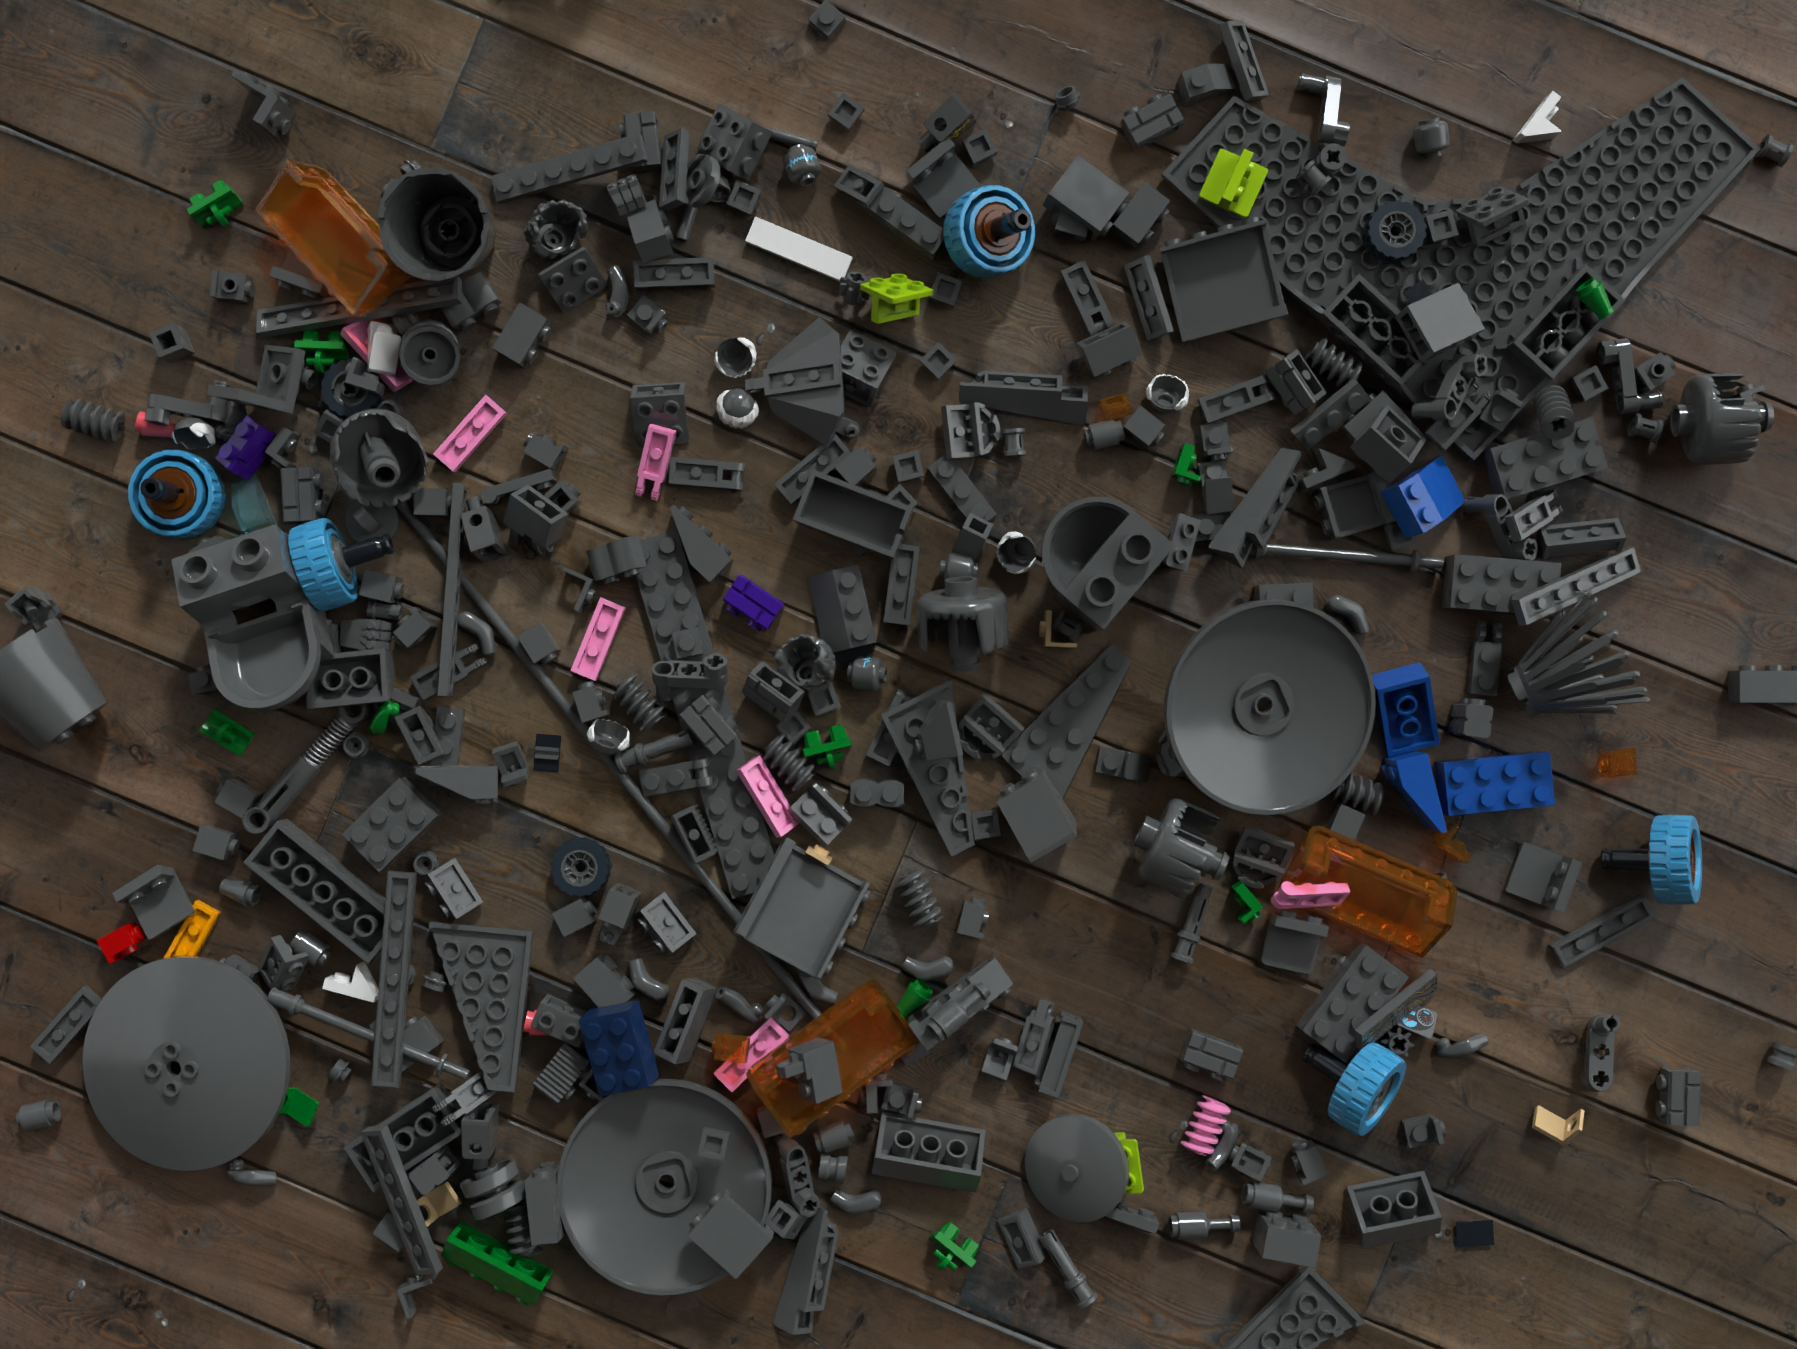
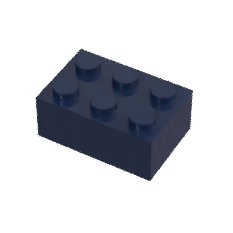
(619, 1048)

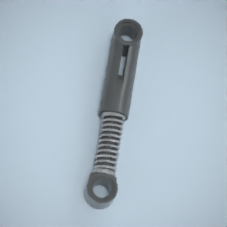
(303, 770)

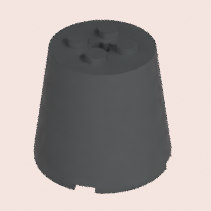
(418, 219)
(47, 687)

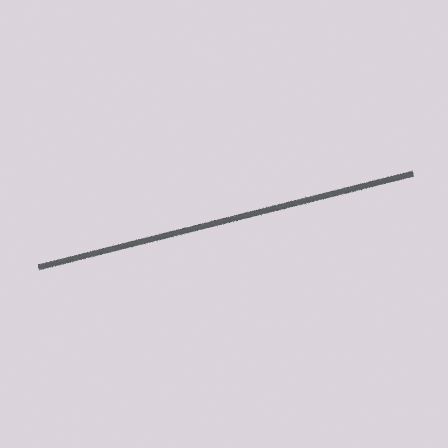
(609, 760)

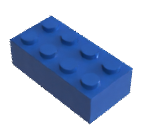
(1495, 783)

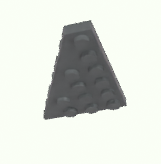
(491, 986)

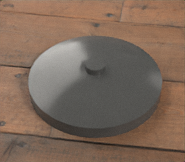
(1077, 1168)

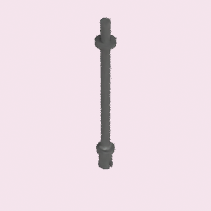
(1413, 561)
(297, 1005)

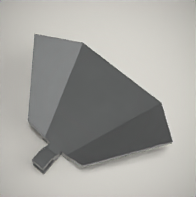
(806, 382)

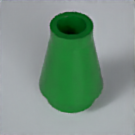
(1595, 298)
(914, 997)

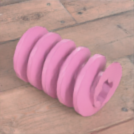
(1206, 1126)

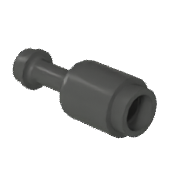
(953, 1014)
(1270, 1198)
(1196, 1225)

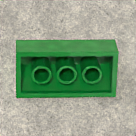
(491, 1261)

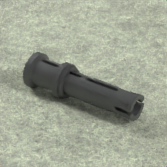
(644, 753)
(1189, 934)
(1073, 1279)

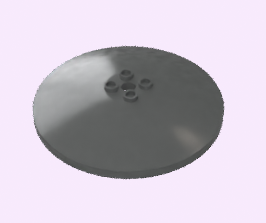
(1315, 714)
(228, 1054)
(613, 1191)

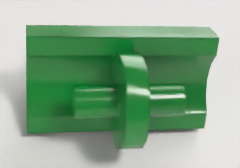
(215, 206)
(322, 353)
(227, 732)
(815, 746)
(963, 1254)

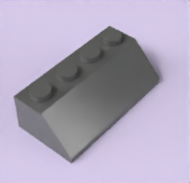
(929, 1152)

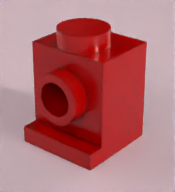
(121, 942)

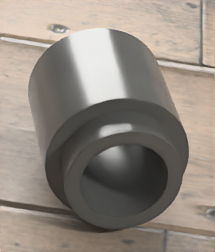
(1104, 434)
(315, 948)
(38, 1115)
(833, 1136)

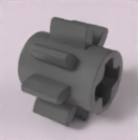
(850, 288)
(1404, 1043)

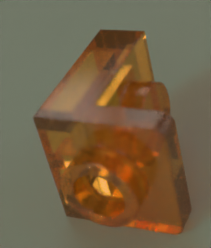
(1617, 762)
(1454, 847)
(731, 1047)

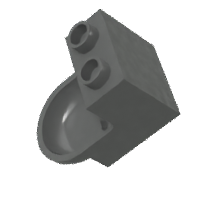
(269, 657)

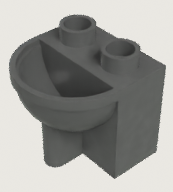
(1099, 557)

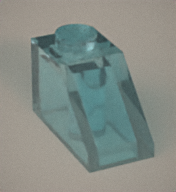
(251, 505)

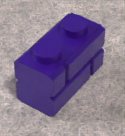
(246, 447)
(752, 602)

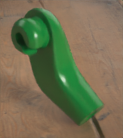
(379, 721)

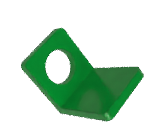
(299, 1106)

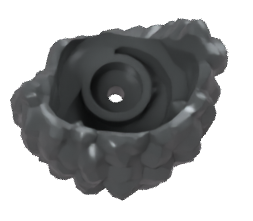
(556, 223)
(806, 661)

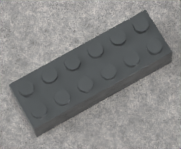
(321, 887)

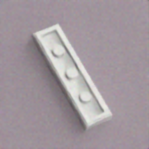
(798, 249)

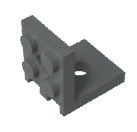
(276, 382)

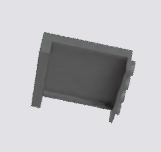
(1223, 280)
(801, 910)

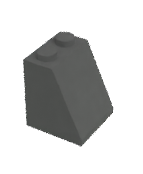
(1037, 814)

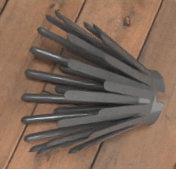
(1569, 683)

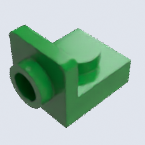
(1184, 461)
(1245, 897)

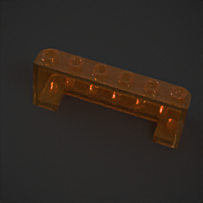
(331, 236)
(1385, 895)
(866, 1038)

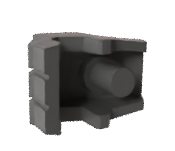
(627, 194)
(33, 607)
(366, 634)

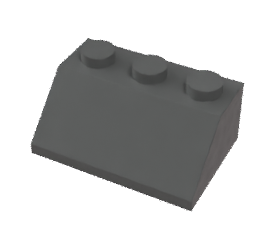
(842, 608)
(353, 679)
(1394, 1209)

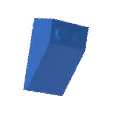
(1423, 497)
(1405, 709)
(1414, 783)

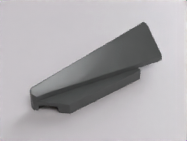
(1028, 395)
(1259, 510)
(808, 1275)

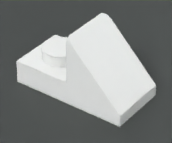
(1538, 125)
(383, 348)
(360, 986)

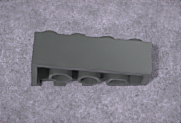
(988, 972)

